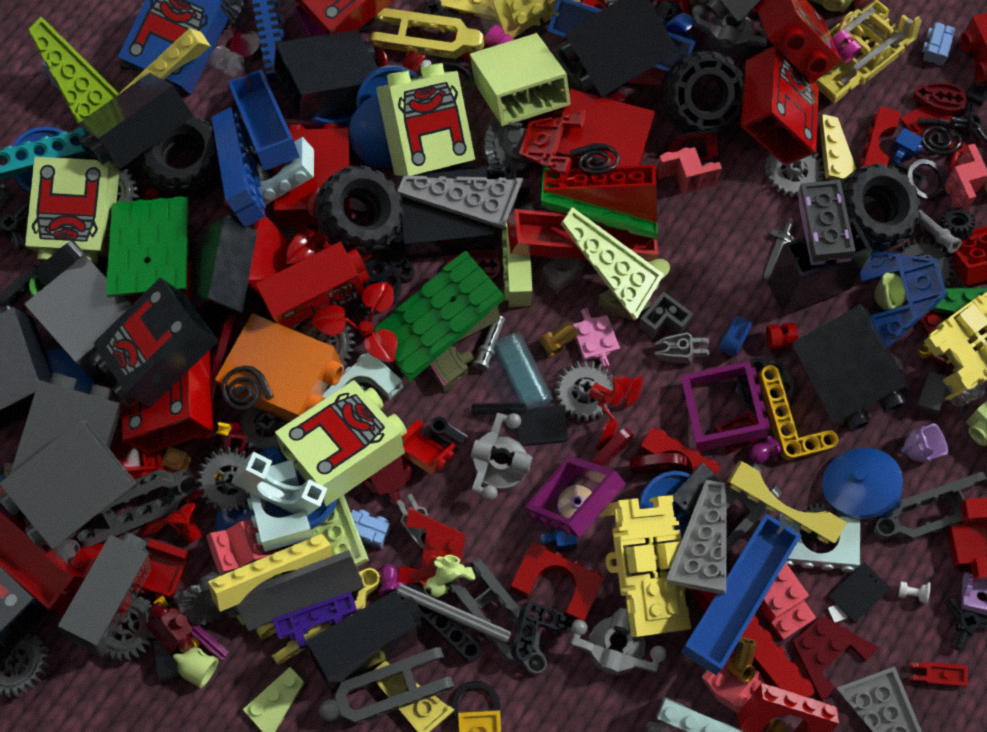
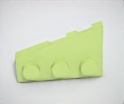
(273, 703)

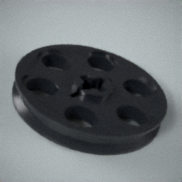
(388, 272)
(786, 378)

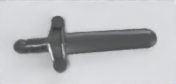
(782, 237)

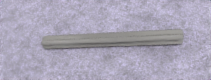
(454, 613)

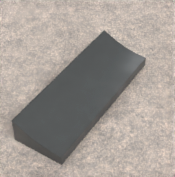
(300, 589)

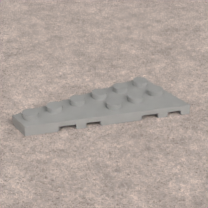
(470, 197)
(702, 552)
(881, 702)

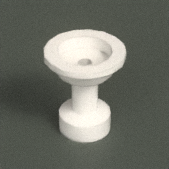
(922, 593)

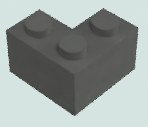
(665, 312)

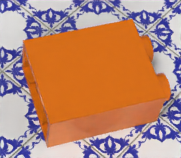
(292, 364)

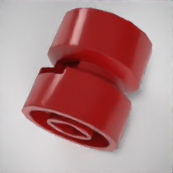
(778, 336)

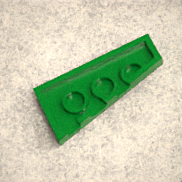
(958, 298)

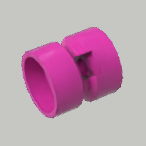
(496, 37)
(850, 48)

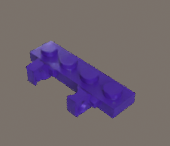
(299, 622)

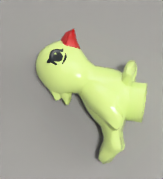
(447, 571)

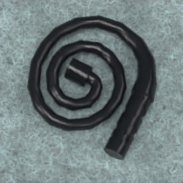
(940, 139)
(592, 149)
(240, 390)

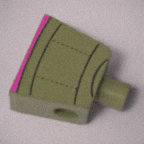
(450, 367)

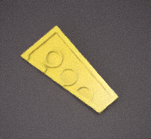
(421, 715)

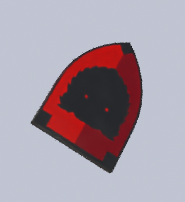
(704, 141)

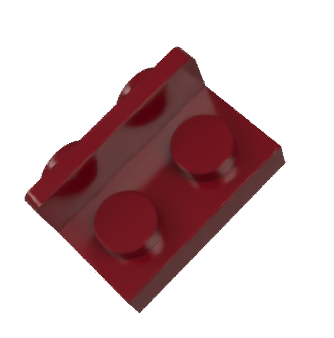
(738, 422)

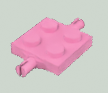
(596, 338)

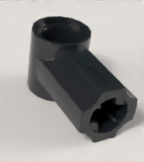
(448, 434)

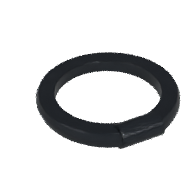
(446, 64)
(938, 171)
(471, 685)

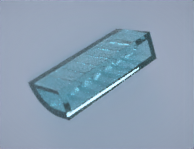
(523, 371)

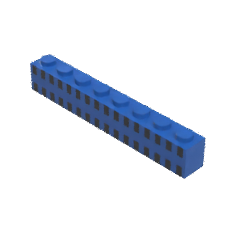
(268, 31)

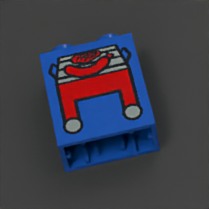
(162, 24)

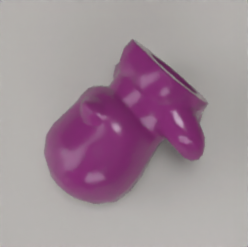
(762, 451)
(388, 579)

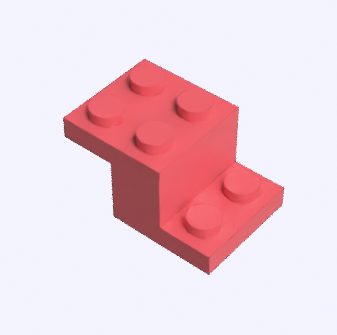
(688, 170)
(966, 178)
(236, 547)
(786, 604)
(729, 689)

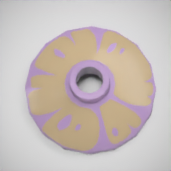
(566, 499)

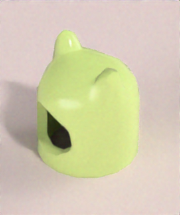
(196, 666)

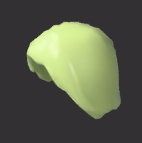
(890, 292)

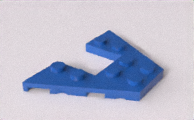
(921, 284)

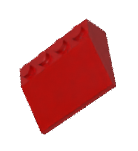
(972, 257)

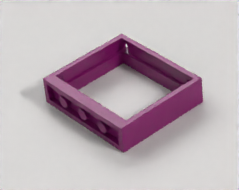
(732, 436)
(589, 510)

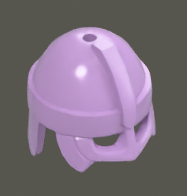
(925, 444)

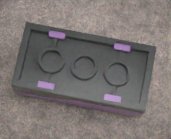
(825, 222)

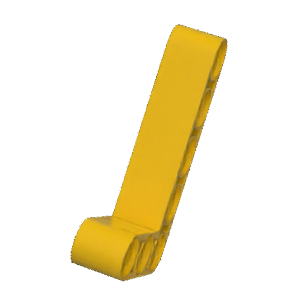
(786, 421)

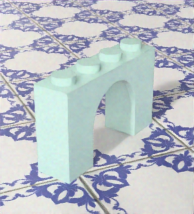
(290, 176)
(370, 371)
(253, 477)
(279, 531)
(843, 556)
(690, 720)

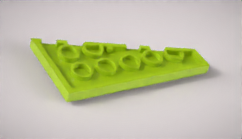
(76, 79)

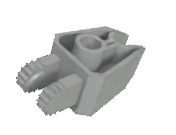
(681, 348)
(415, 533)

